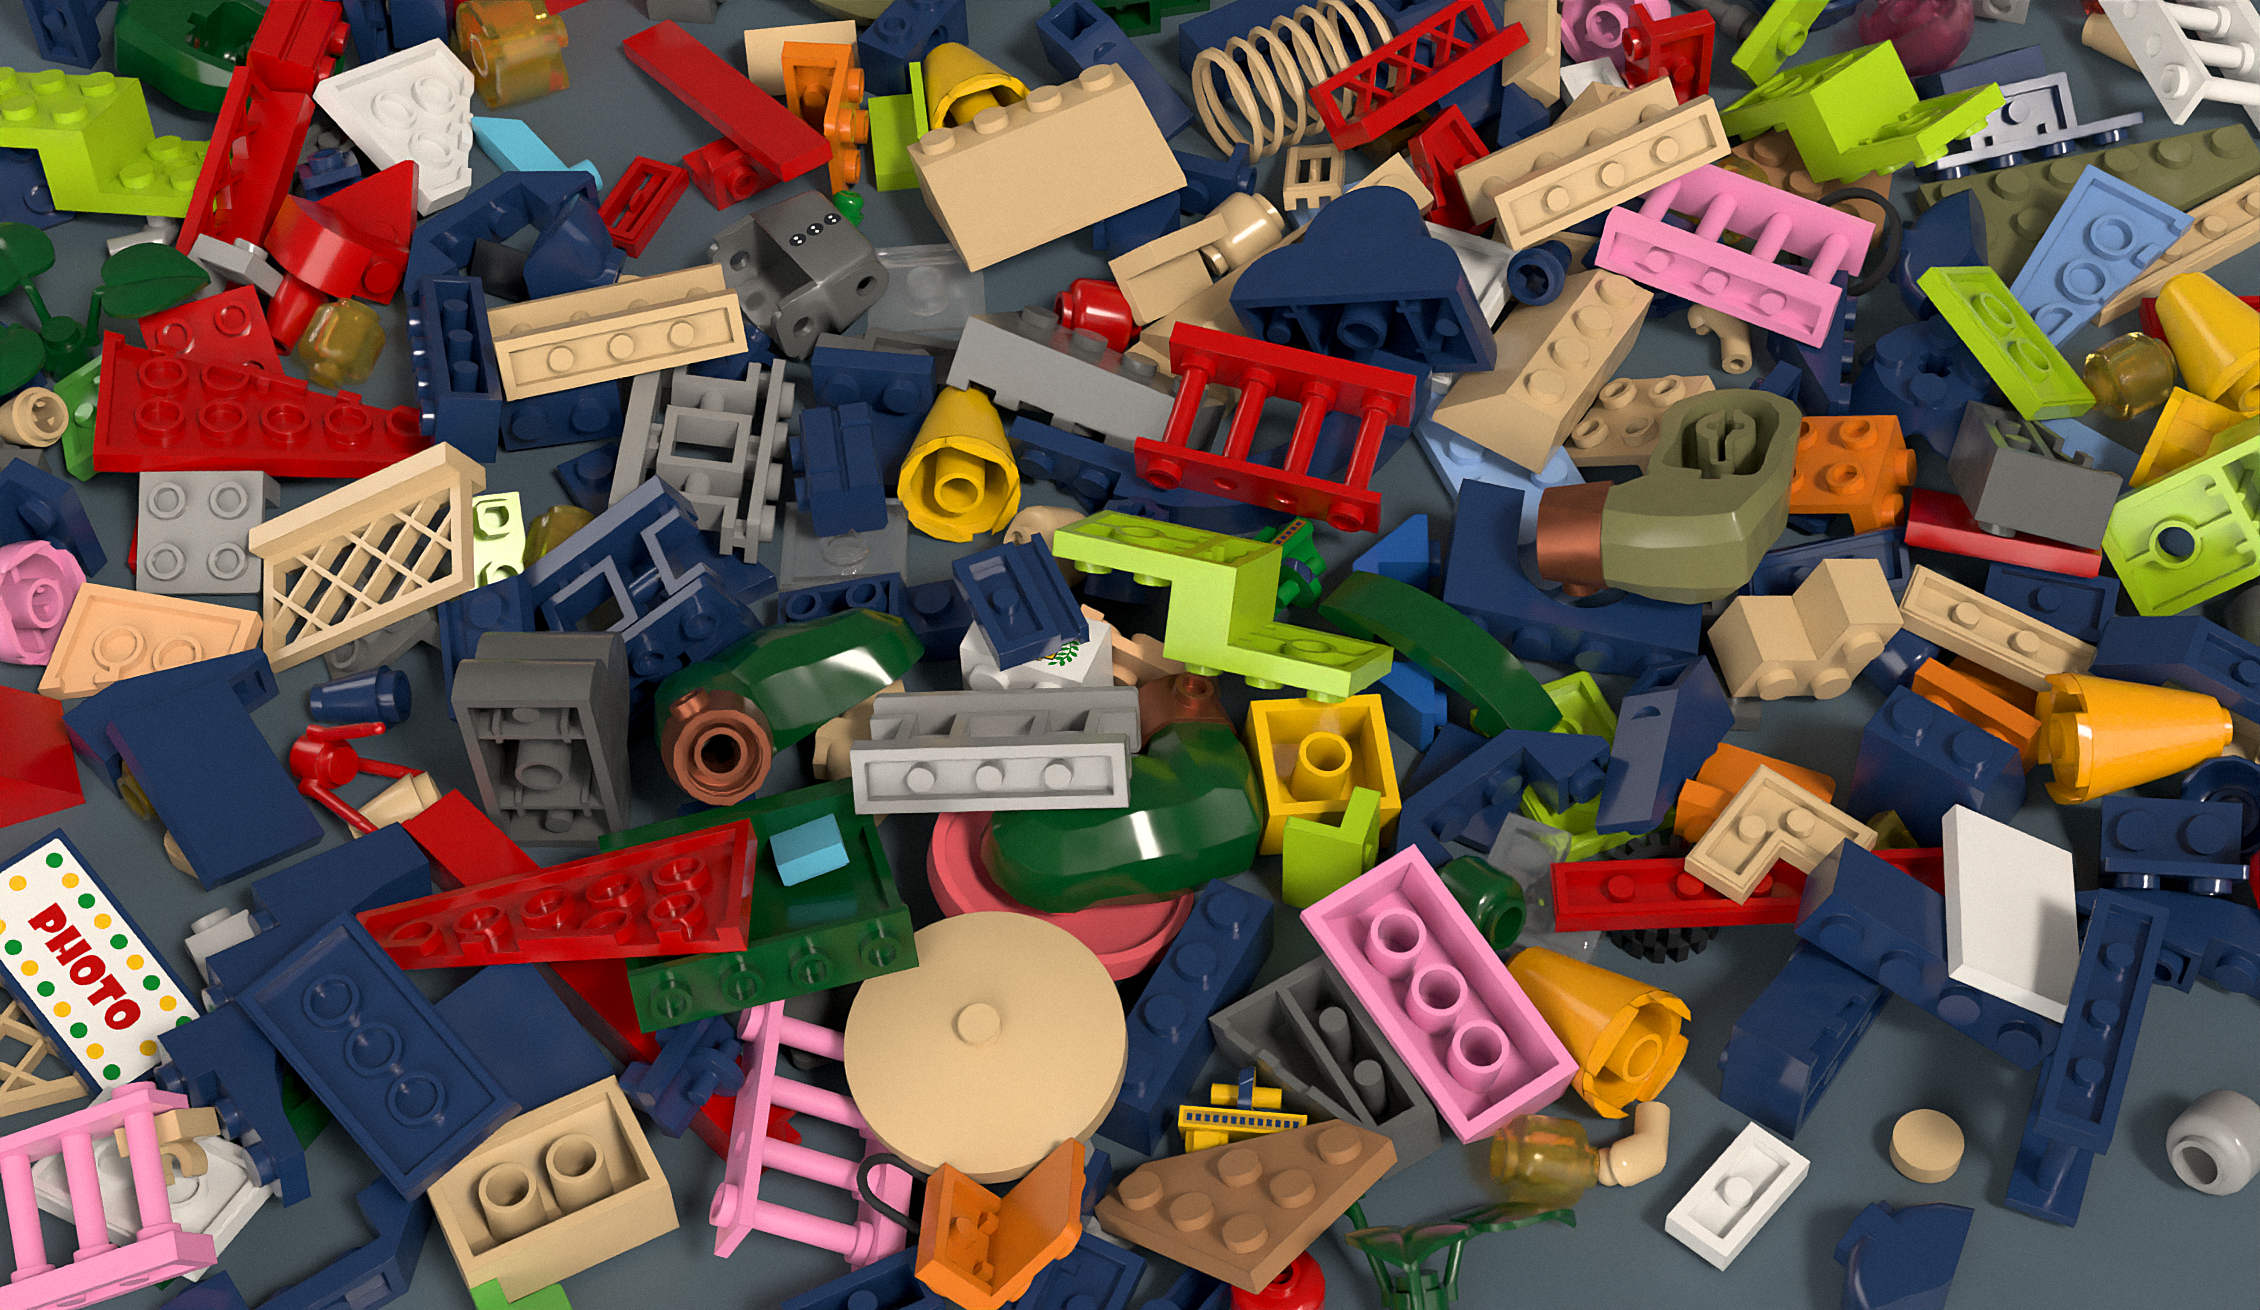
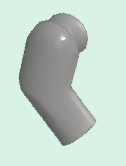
(158, 230)

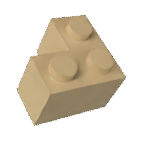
(1808, 639)

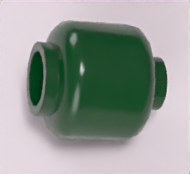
(1488, 898)

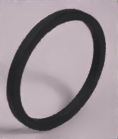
(1896, 235)

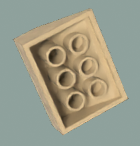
(1044, 166)

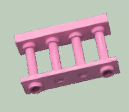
(1728, 278)
(736, 1202)
(99, 1266)

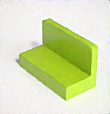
(894, 125)
(1326, 857)

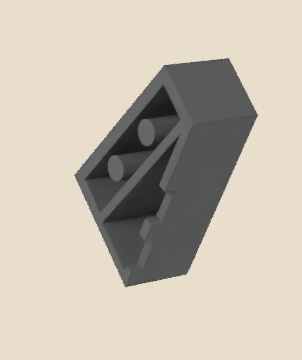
(2022, 480)
(1328, 1059)

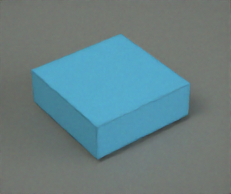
(809, 850)

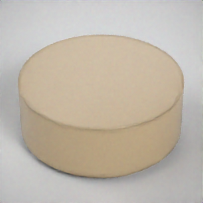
(1926, 1146)

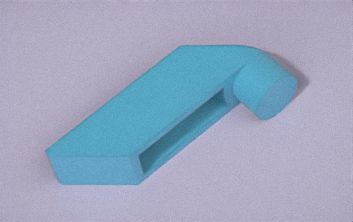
(518, 148)

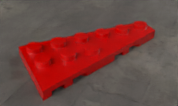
(235, 417)
(624, 903)

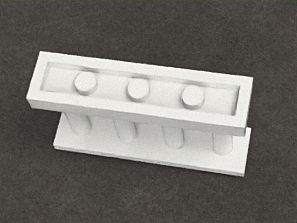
(2177, 64)

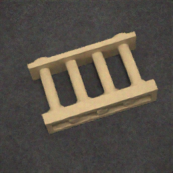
(1592, 162)
(616, 331)

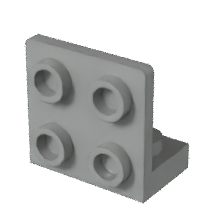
(198, 531)

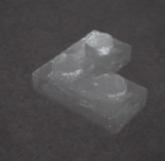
(1525, 852)

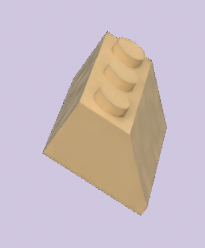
(554, 1193)

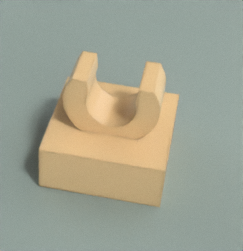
(177, 1137)

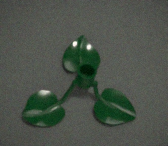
(136, 285)
(1412, 1244)

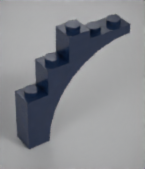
(224, 1054)

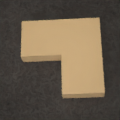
(1766, 823)

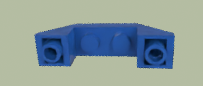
(1408, 692)

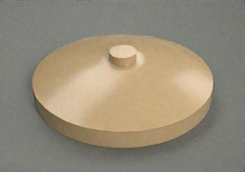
(987, 1047)

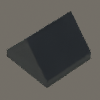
(500, 269)

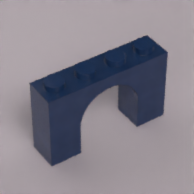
(1492, 590)

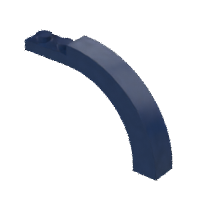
(1109, 471)

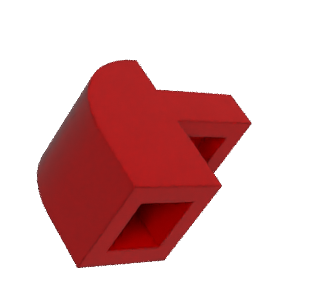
(332, 255)

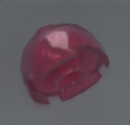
(1923, 32)

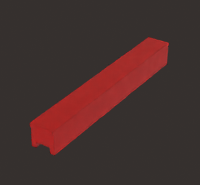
(472, 850)

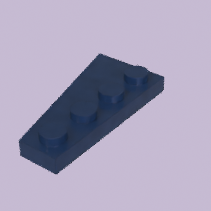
(589, 485)

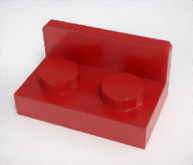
(1669, 47)
(727, 173)

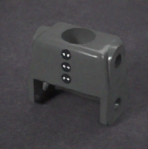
(800, 271)

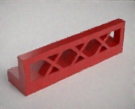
(1428, 86)
(262, 167)

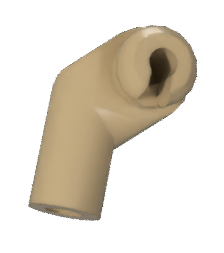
(1733, 335)

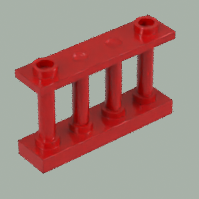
(1291, 374)

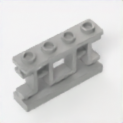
(713, 415)
(998, 750)

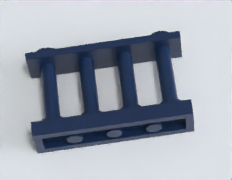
(2089, 1068)

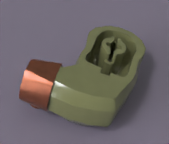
(1697, 515)

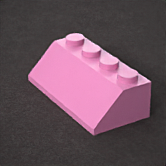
(1441, 996)

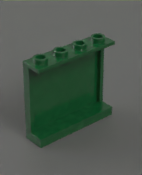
(800, 935)

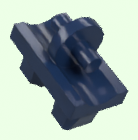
(691, 1067)

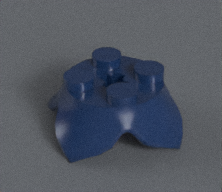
(1924, 379)

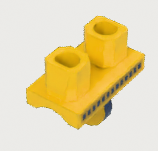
(1215, 1127)

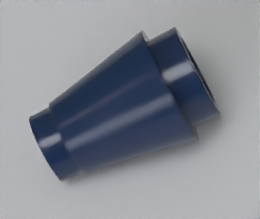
(1541, 272)
(363, 698)

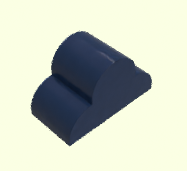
(1367, 284)

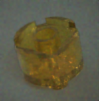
(513, 49)

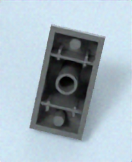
(548, 733)

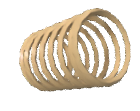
(1290, 77)

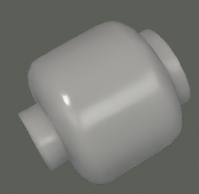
(2216, 1142)

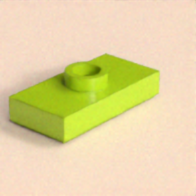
(1775, 38)

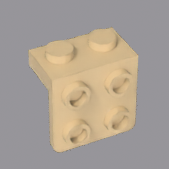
(1628, 419)

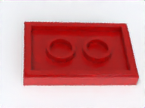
(1945, 524)

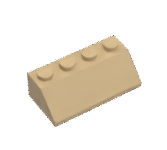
(1548, 368)

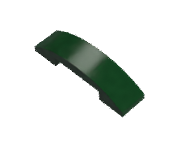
(1445, 646)

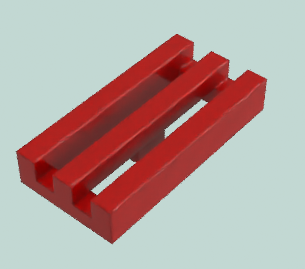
(647, 207)

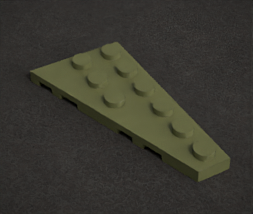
(2026, 198)

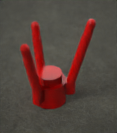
(328, 761)

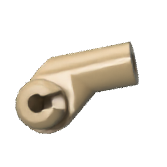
(1640, 1154)

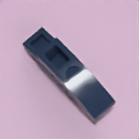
(931, 609)
(2200, 938)

